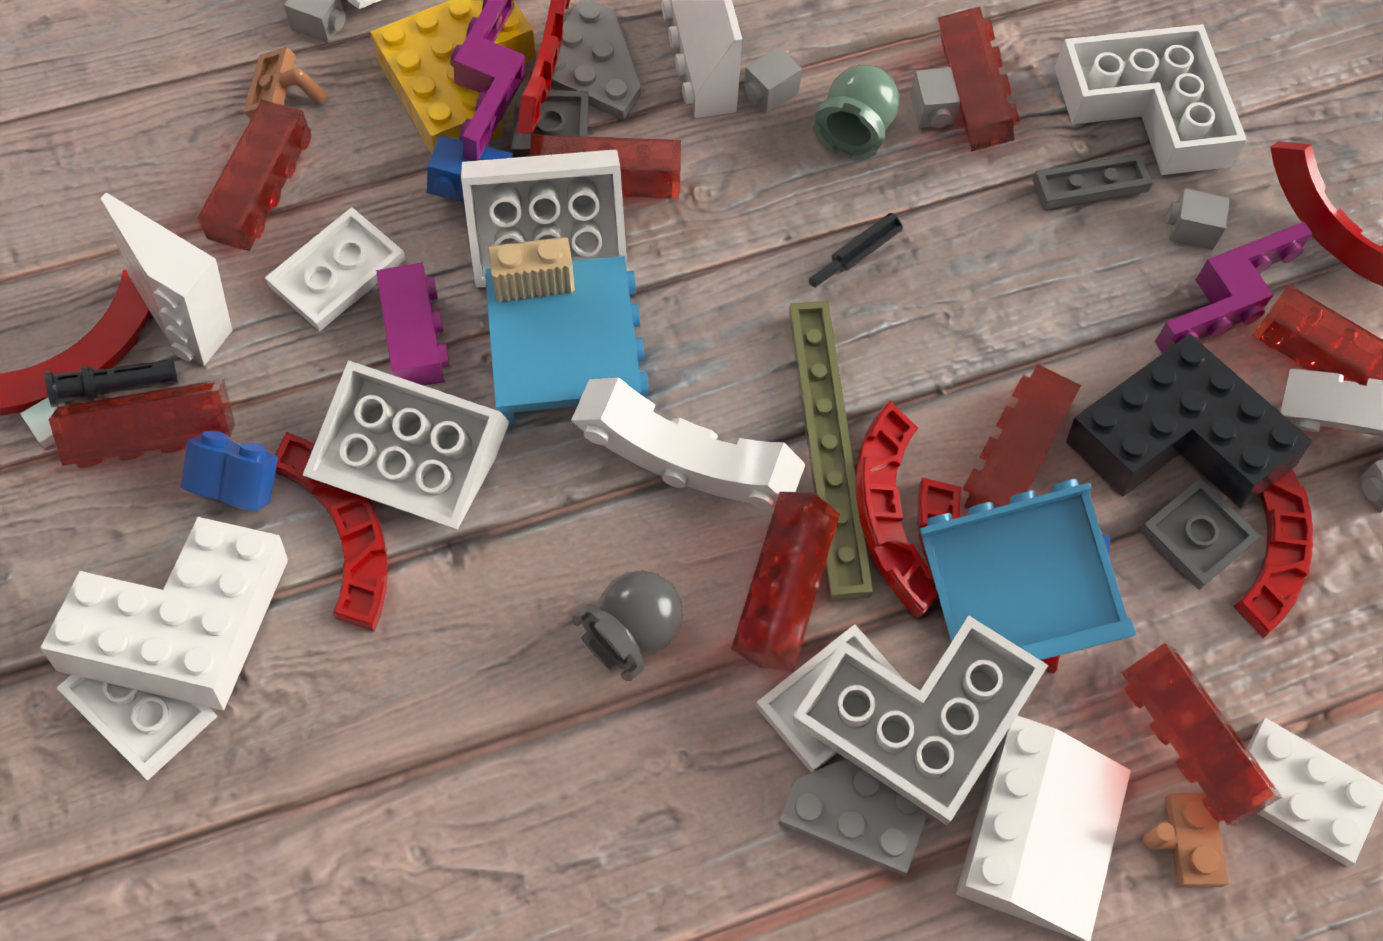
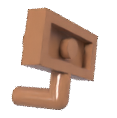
(274, 75)
(1194, 841)

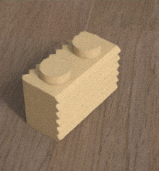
(531, 269)

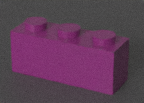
(412, 324)

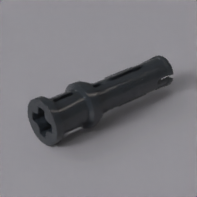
(92, 383)

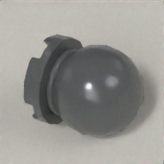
(635, 618)

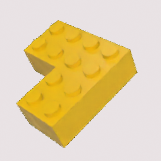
(417, 64)

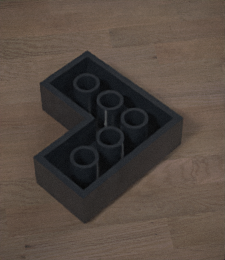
(1190, 408)

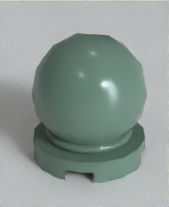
(857, 111)

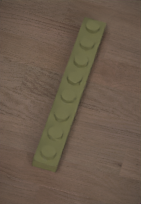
(830, 447)

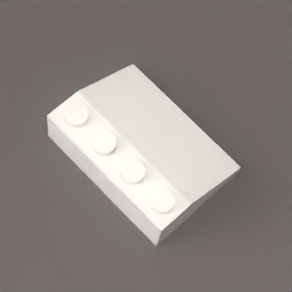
(707, 53)
(545, 200)
(174, 281)
(406, 445)
(1045, 830)

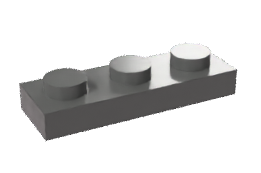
(1092, 181)

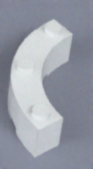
(1328, 401)
(683, 451)

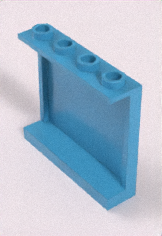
(556, 343)
(1029, 572)

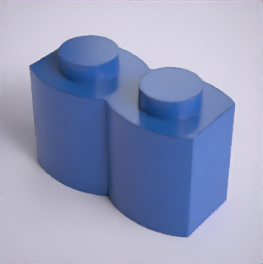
(229, 471)

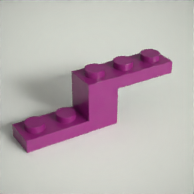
(489, 70)
(1235, 286)

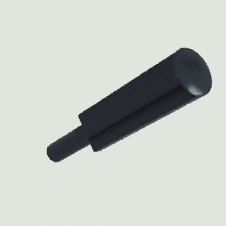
(859, 248)

